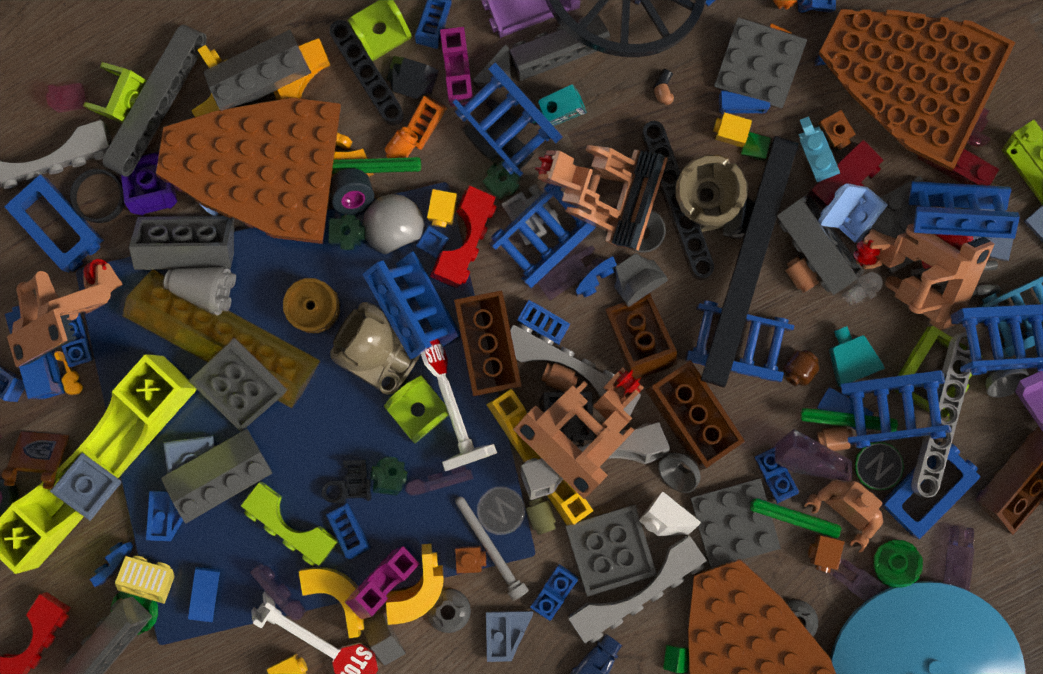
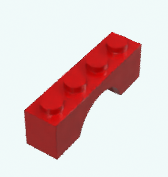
(474, 210)
(45, 617)

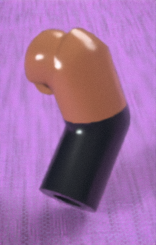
(661, 87)

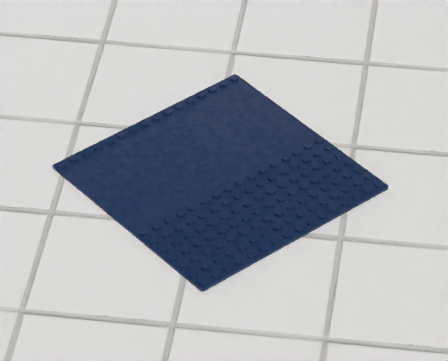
(306, 444)

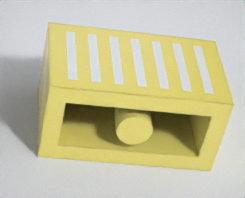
(145, 579)

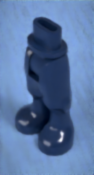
(600, 658)

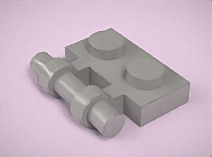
(519, 203)

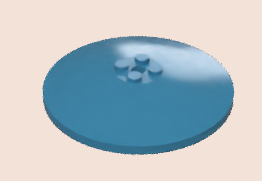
(926, 631)

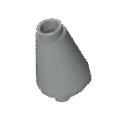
(203, 287)

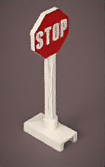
(436, 361)
(346, 660)

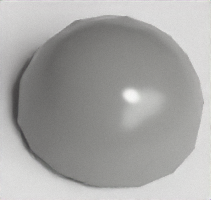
(392, 223)

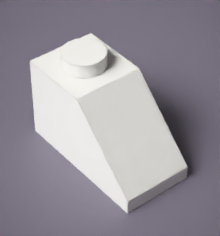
(668, 518)

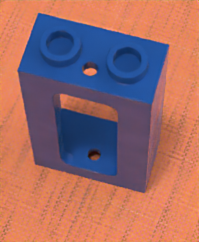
(89, 238)
(42, 376)
(893, 501)

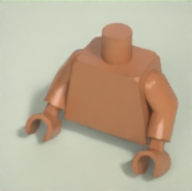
(853, 504)

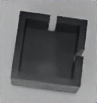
(575, 428)

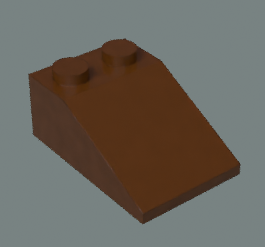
(642, 337)

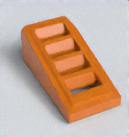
(421, 109)

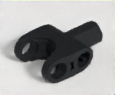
(498, 129)

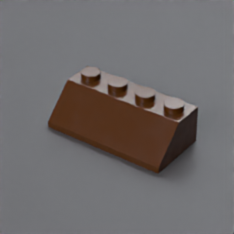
(487, 343)
(695, 415)
(1017, 486)

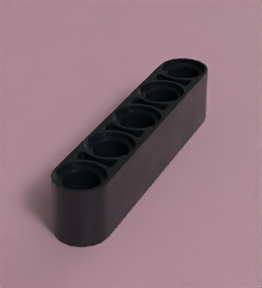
(362, 62)

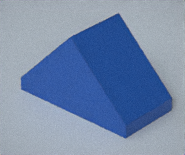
(10, 385)

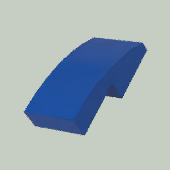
(590, 282)
(78, 350)
(838, 402)
(776, 476)
(115, 561)
(554, 592)
(204, 594)

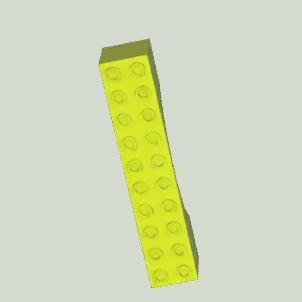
(135, 415)

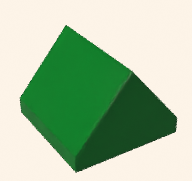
(676, 659)

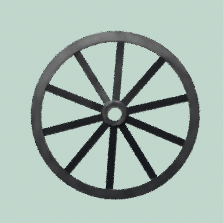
(624, 49)

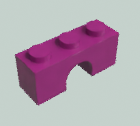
(456, 65)
(377, 585)

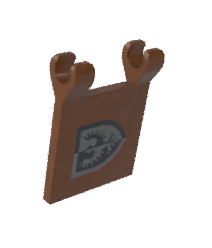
(36, 454)

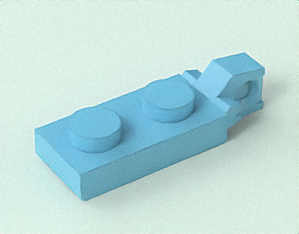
(817, 151)

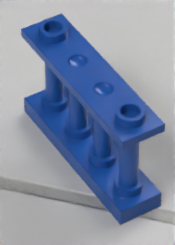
(530, 115)
(963, 221)
(549, 256)
(399, 313)
(992, 317)
(746, 364)
(906, 386)

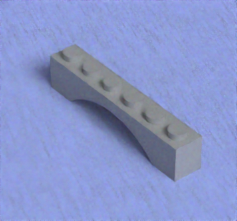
(86, 143)
(531, 348)
(642, 446)
(596, 617)

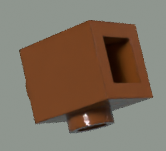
(837, 130)
(826, 553)
(470, 559)

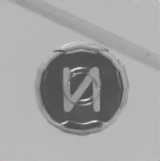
(500, 510)

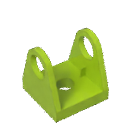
(380, 12)
(127, 88)
(400, 407)

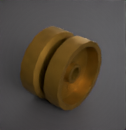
(314, 291)

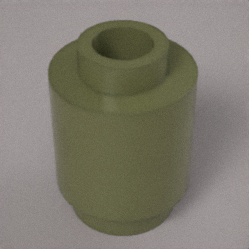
(541, 516)

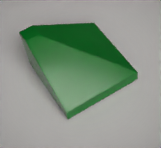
(756, 146)

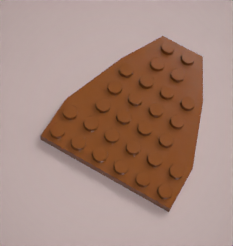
(917, 75)
(258, 164)
(747, 627)

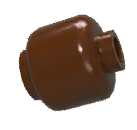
(801, 368)

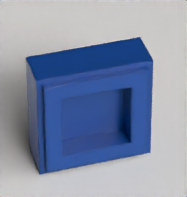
(432, 242)

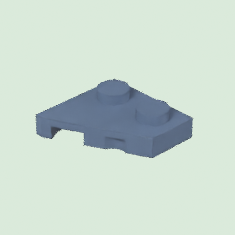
(505, 633)

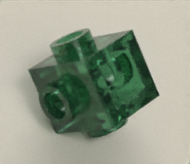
(497, 187)
(337, 231)
(388, 476)

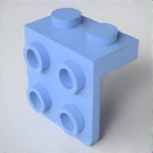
(853, 211)

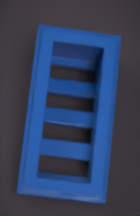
(431, 36)
(740, 104)
(525, 313)
(344, 544)

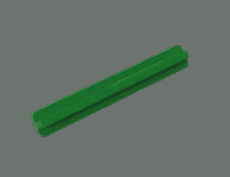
(379, 165)
(842, 419)
(795, 518)

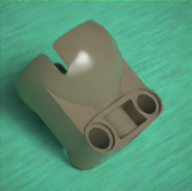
(722, 180)
(371, 349)

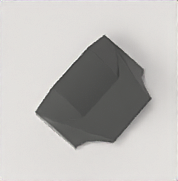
(637, 278)

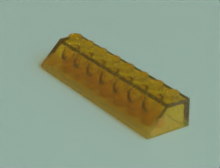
(207, 334)

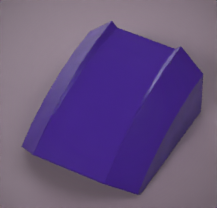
(146, 191)

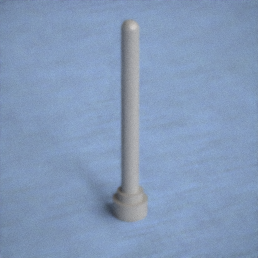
(515, 587)

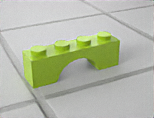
(265, 506)

